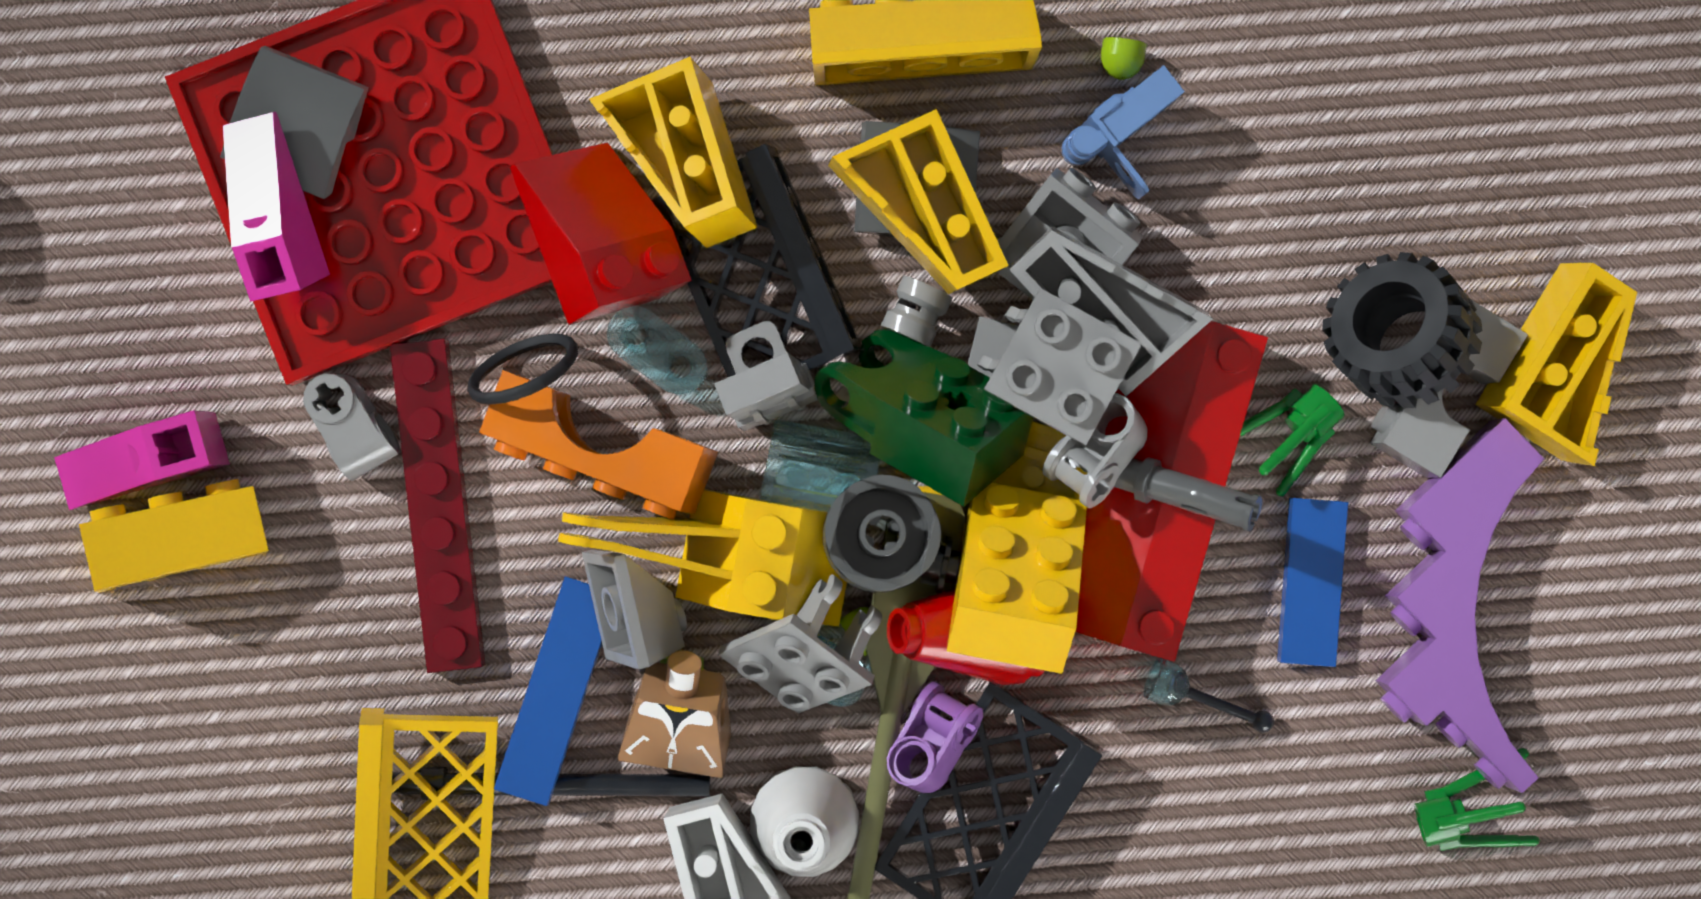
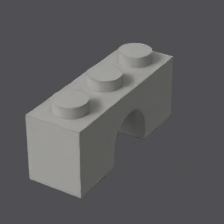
(1426, 435)

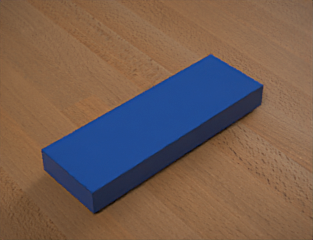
(1312, 582)

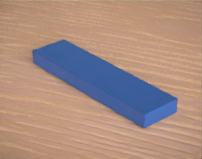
(553, 697)

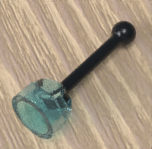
(1169, 684)

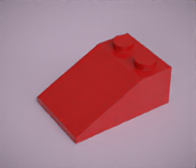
(598, 232)

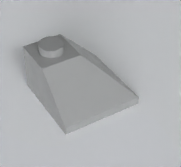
(633, 610)

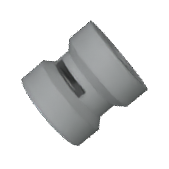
(910, 322)

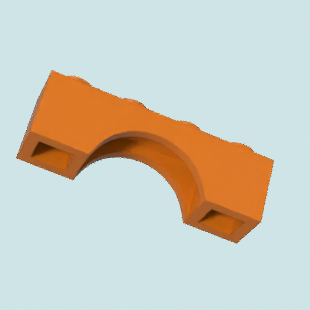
(659, 467)

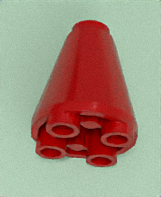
(922, 635)

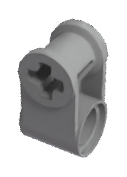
(355, 433)
(1101, 458)

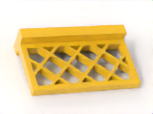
(375, 807)

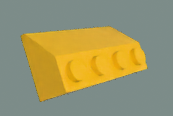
(921, 39)

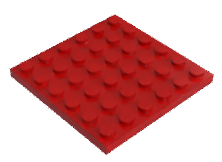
(424, 191)

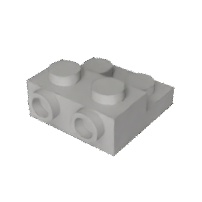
(1068, 205)

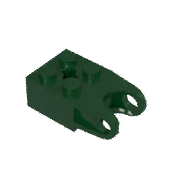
(927, 415)

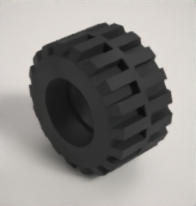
(1377, 300)

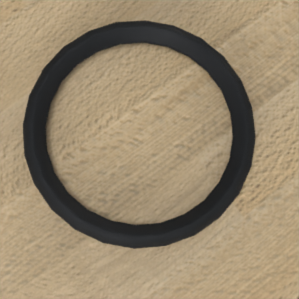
(532, 386)

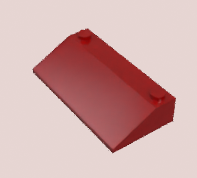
(1148, 556)

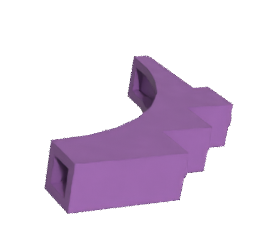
(1440, 598)

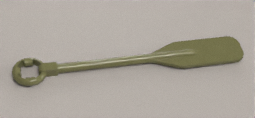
(896, 685)

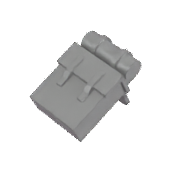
(768, 389)

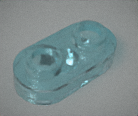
(658, 351)

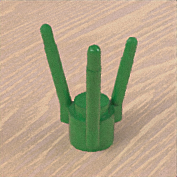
(1311, 421)
(1444, 820)

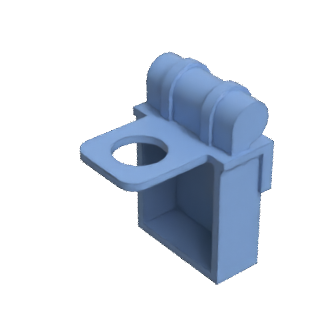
(1117, 121)

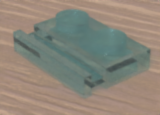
(814, 465)

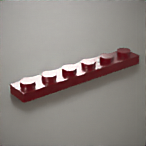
(437, 505)

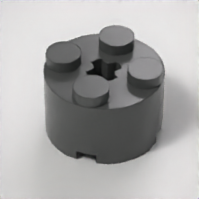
(908, 517)

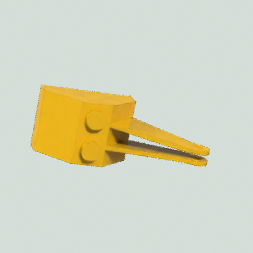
(736, 553)

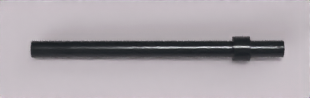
(580, 784)

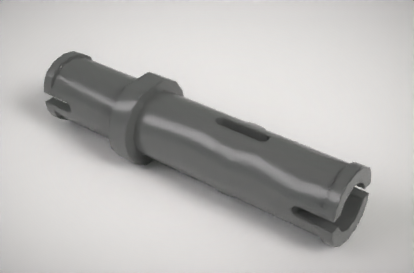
(1152, 481)

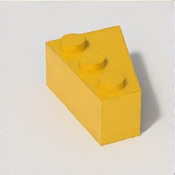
(684, 148)
(924, 200)
(1566, 362)
(172, 535)

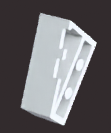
(717, 853)

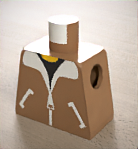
(679, 718)

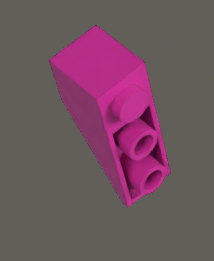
(268, 211)
(142, 458)

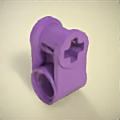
(934, 735)

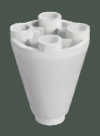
(808, 802)

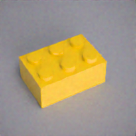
(1019, 578)

